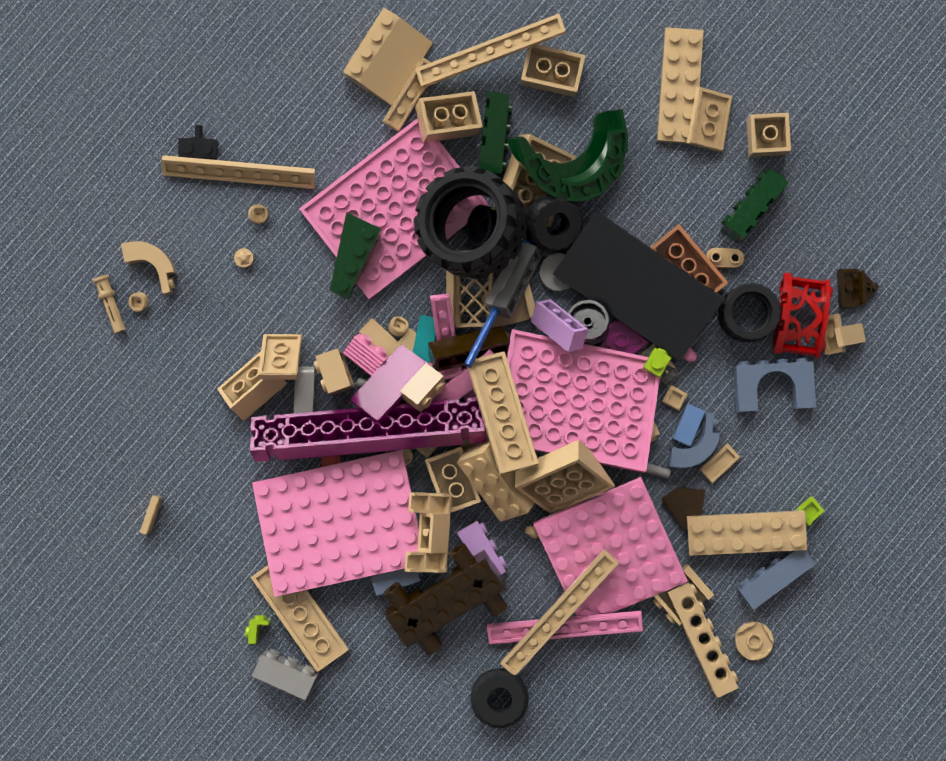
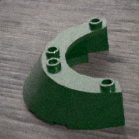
(588, 173)

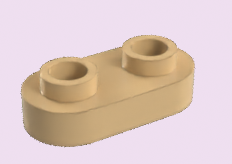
(725, 259)

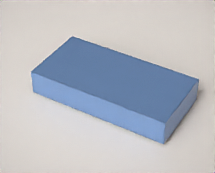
(688, 424)

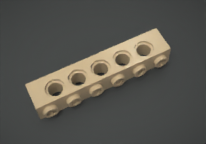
(719, 685)

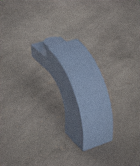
(701, 450)

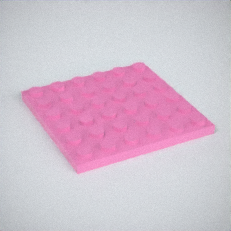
(626, 527)

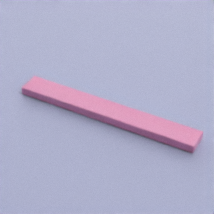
(573, 627)

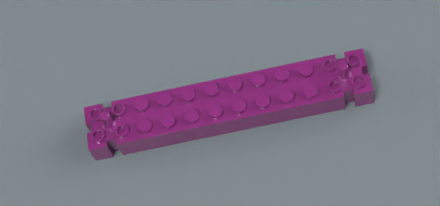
(356, 432)

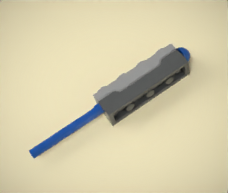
(507, 291)

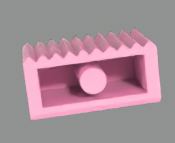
(365, 354)

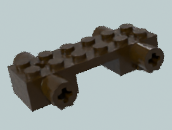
(420, 614)

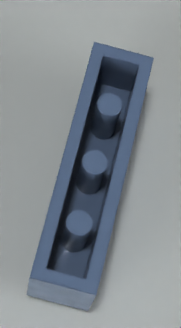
(774, 577)

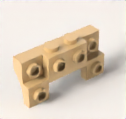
(433, 532)

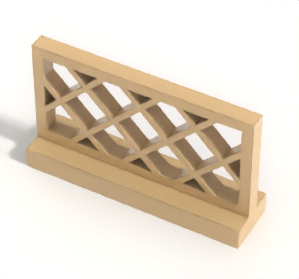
(453, 287)

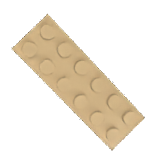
(678, 83)
(502, 413)
(747, 533)
(304, 622)

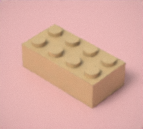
(495, 489)

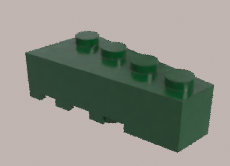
(494, 132)
(753, 206)
(354, 252)

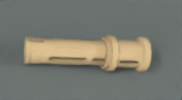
(107, 295)

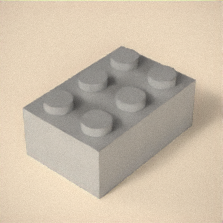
(285, 673)

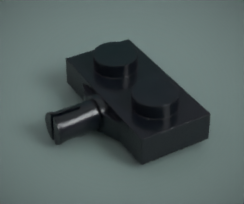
(198, 146)

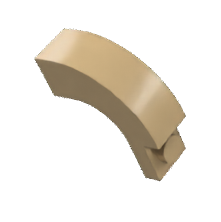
(144, 252)

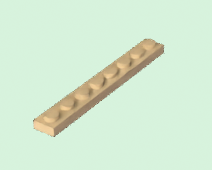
(490, 50)
(238, 172)
(559, 612)

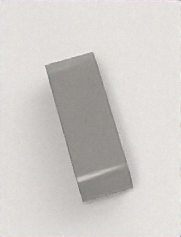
(305, 390)

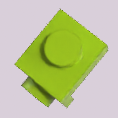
(657, 362)
(812, 510)
(252, 631)

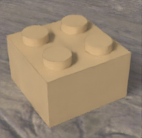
(768, 134)

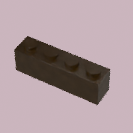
(454, 351)

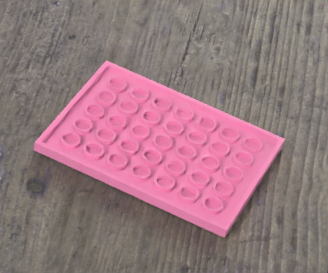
(385, 194)
(585, 397)
(337, 522)

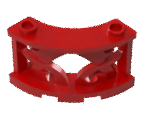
(782, 334)

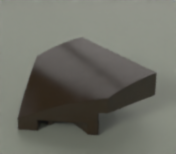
(854, 287)
(684, 503)

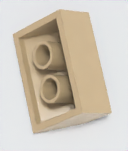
(245, 392)

